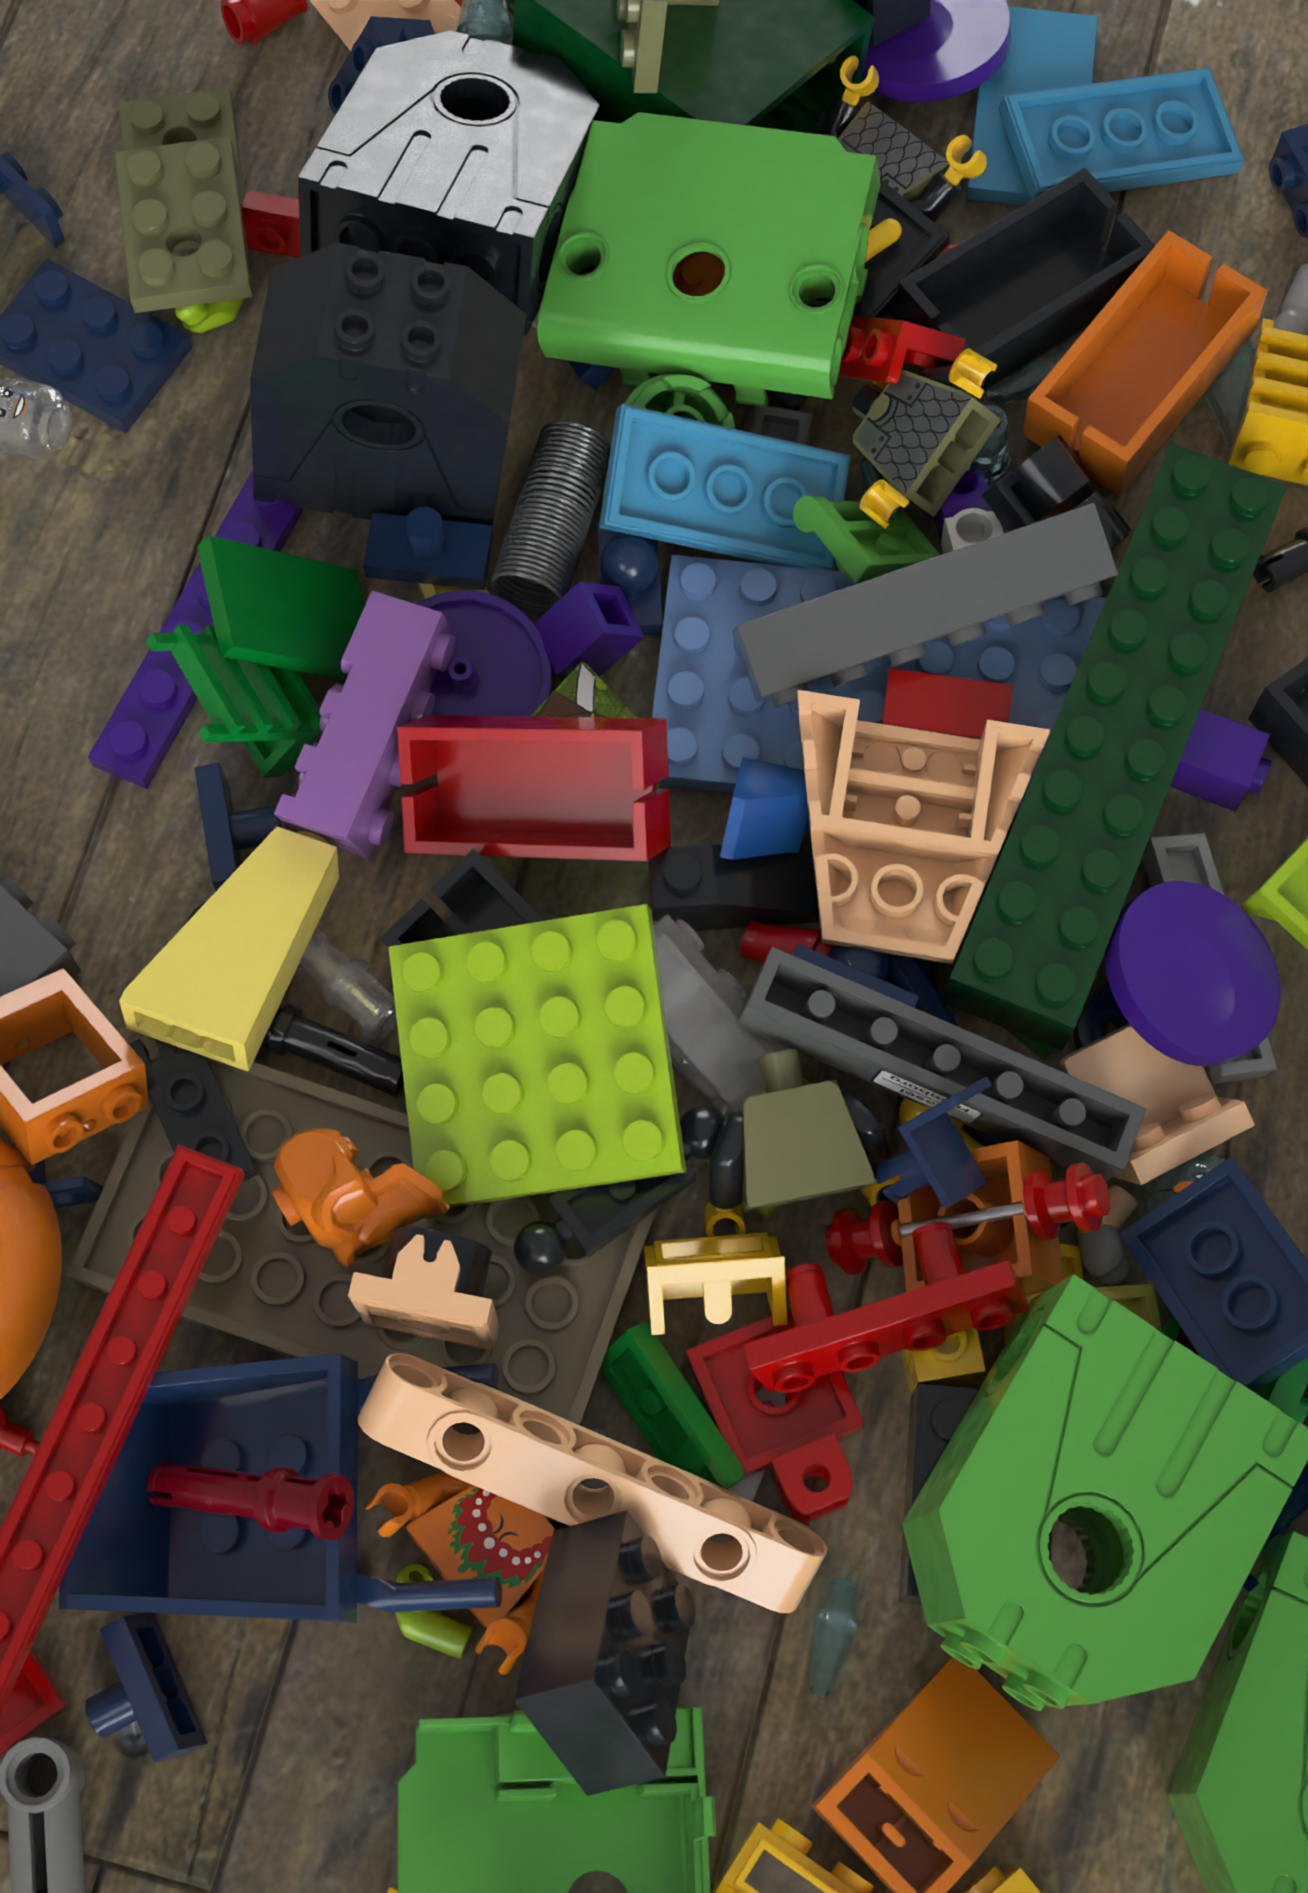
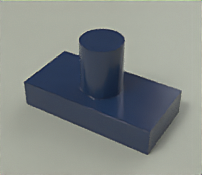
(428, 550)
(228, 830)
(147, 1691)

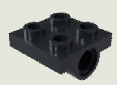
(1051, 485)

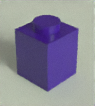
(588, 626)
(1222, 761)

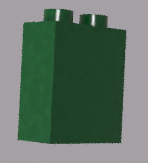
(720, 63)

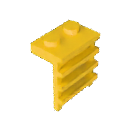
(1275, 420)

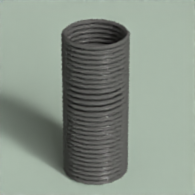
(554, 518)

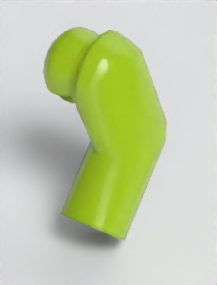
(209, 315)
(431, 1627)

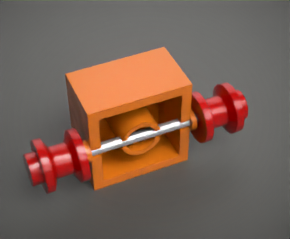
(1006, 1219)

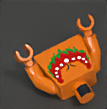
(474, 1537)

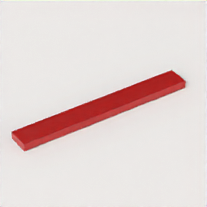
(106, 1395)

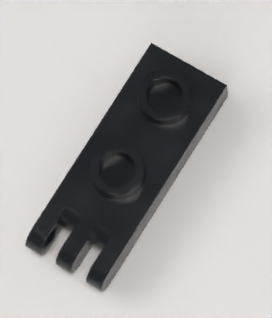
(193, 1105)

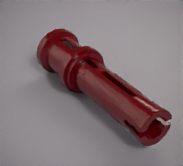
(274, 1499)

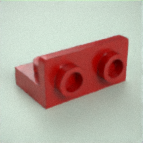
(881, 347)

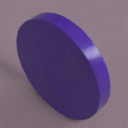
(944, 53)
(496, 658)
(1193, 974)

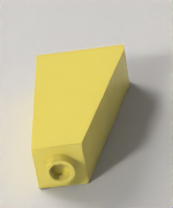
(236, 956)

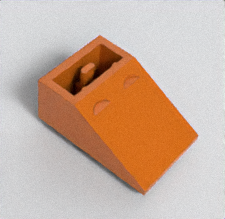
(937, 1783)

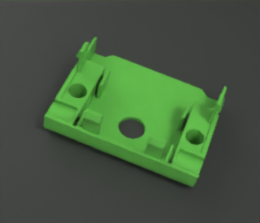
(768, 202)
(505, 1816)

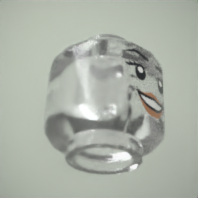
(32, 419)

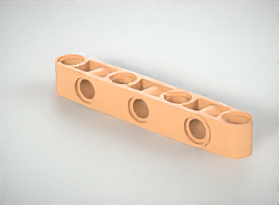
(544, 1458)

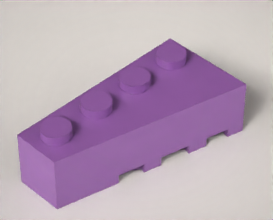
(355, 765)

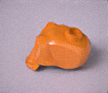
(346, 1205)

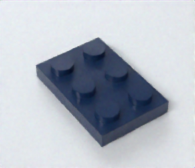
(89, 345)
(1228, 1275)

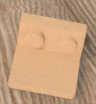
(1180, 1101)

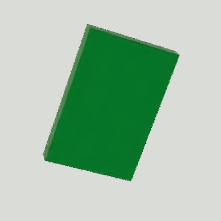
(280, 606)

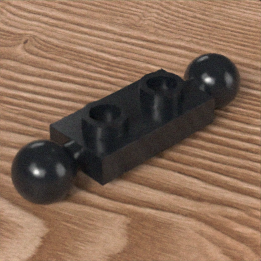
(603, 1212)

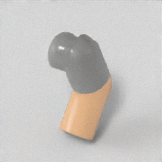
(1103, 1250)

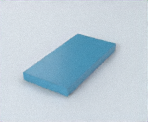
(1044, 54)
(1123, 132)
(717, 488)

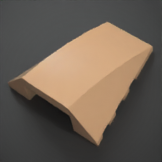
(906, 823)

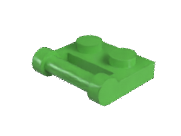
(858, 542)

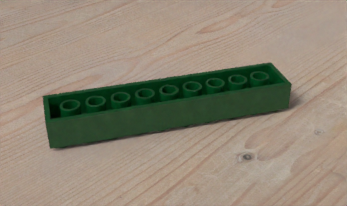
(1114, 749)

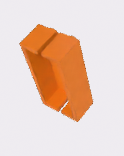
(1144, 361)

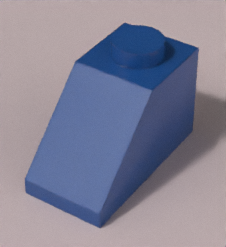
(766, 811)

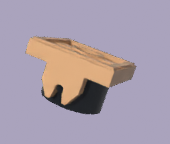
(430, 1289)

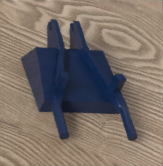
(224, 1565)

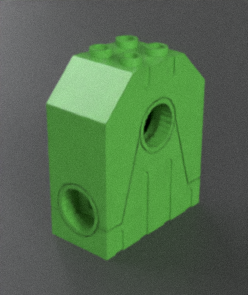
(1142, 1456)
(1246, 1756)

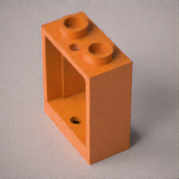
(109, 1097)

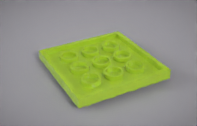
(537, 1057)

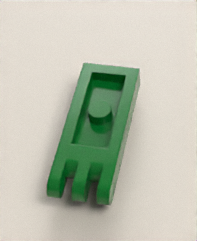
(668, 1408)

